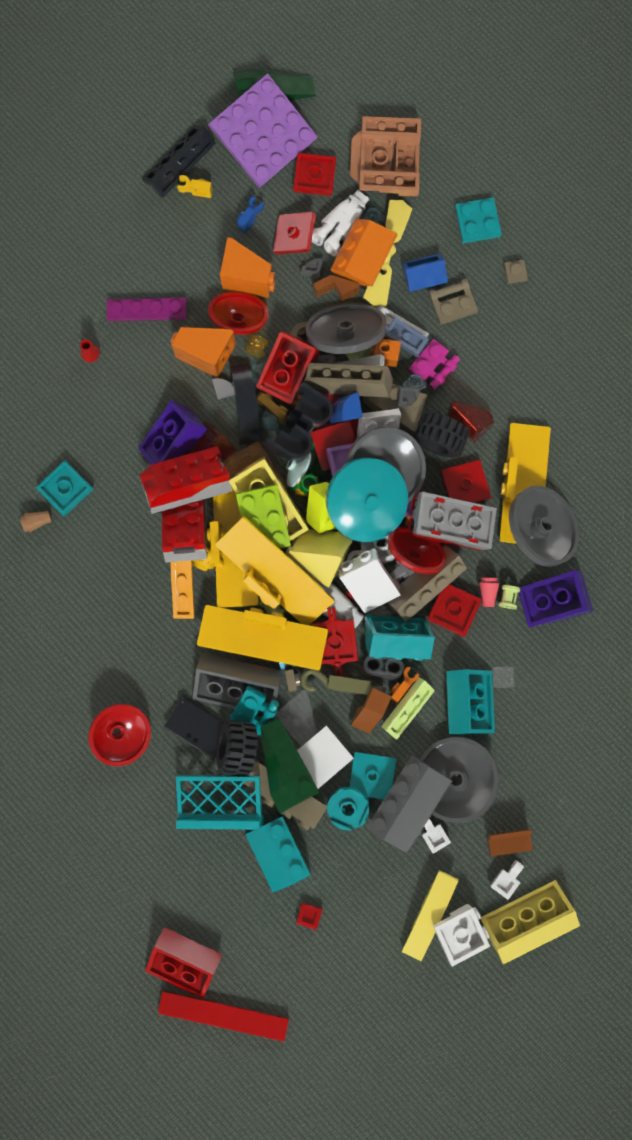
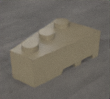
(409, 415)

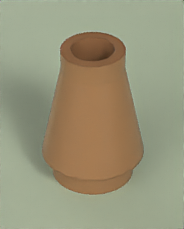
(34, 520)

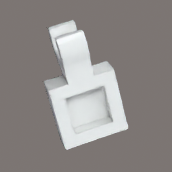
(435, 837)
(506, 882)

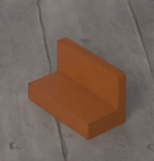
(509, 842)

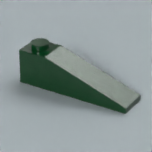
(291, 85)
(286, 772)

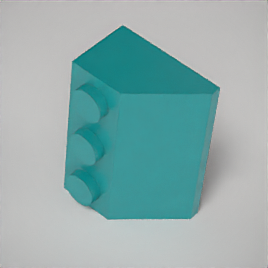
(396, 639)
(470, 702)
(278, 854)

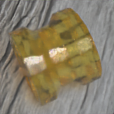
(256, 346)

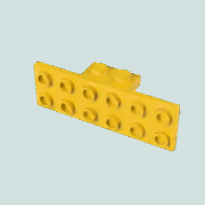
(524, 467)
(273, 573)
(229, 577)
(262, 636)

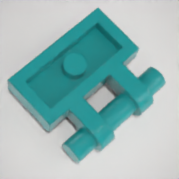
(250, 704)

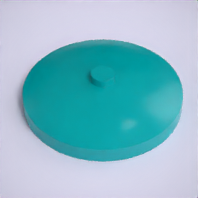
(366, 499)

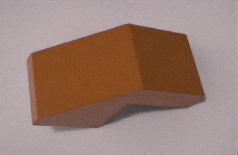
(344, 288)
(372, 710)

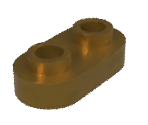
(267, 403)

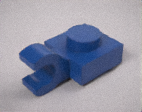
(248, 217)

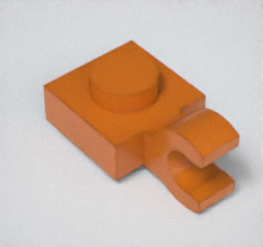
(400, 689)

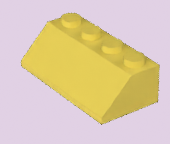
(261, 475)
(530, 921)

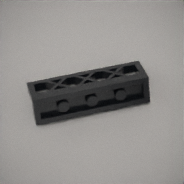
(179, 160)

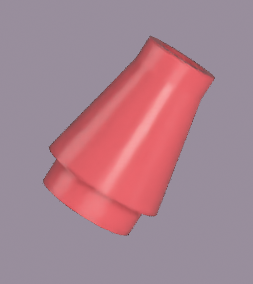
(489, 590)

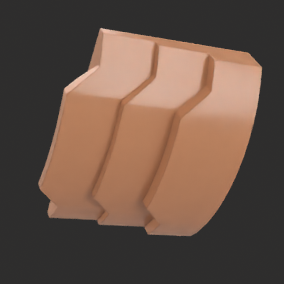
(387, 155)

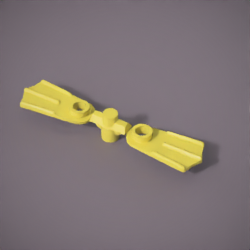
(396, 221)

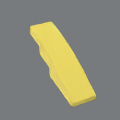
(430, 914)

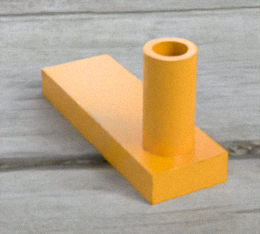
(182, 589)

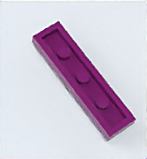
(147, 309)

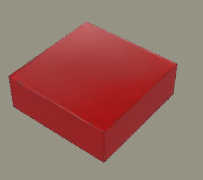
(309, 916)

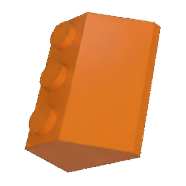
(363, 252)

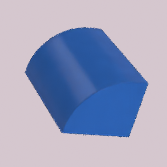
(424, 272)
(346, 408)

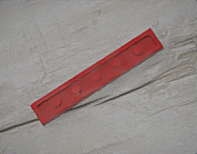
(223, 1015)

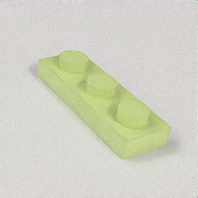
(408, 708)

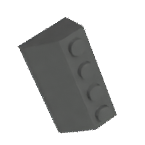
(225, 680)
(409, 804)

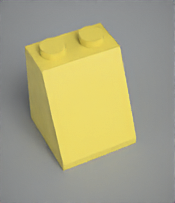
(319, 554)

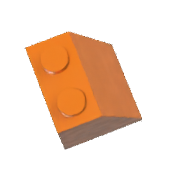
(246, 271)
(204, 348)

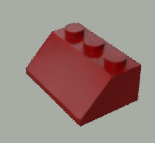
(183, 962)

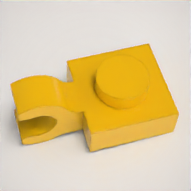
(197, 187)

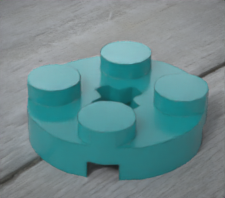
(337, 812)

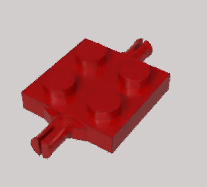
(340, 641)

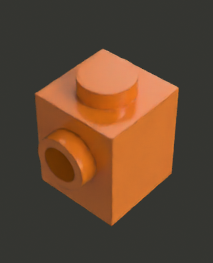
(389, 349)

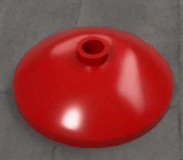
(238, 312)
(416, 553)
(125, 745)

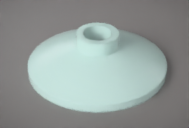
(297, 469)

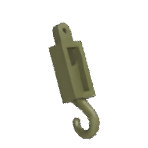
(338, 683)

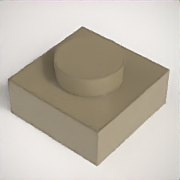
(515, 272)
(292, 680)

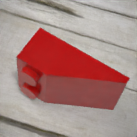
(287, 367)

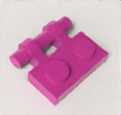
(430, 360)

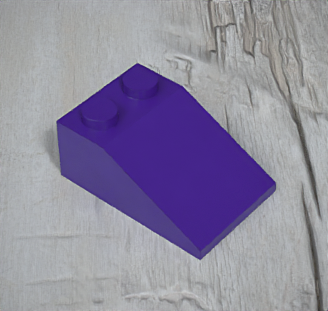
(172, 434)
(555, 599)

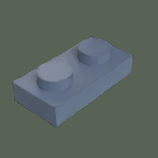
(410, 339)

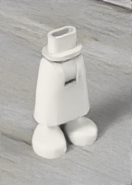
(339, 223)
(344, 607)

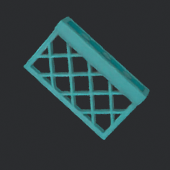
(221, 820)

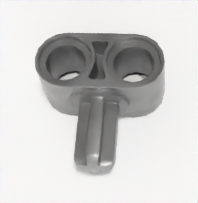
(383, 672)

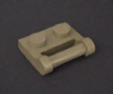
(456, 307)

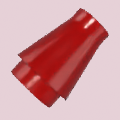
(89, 351)

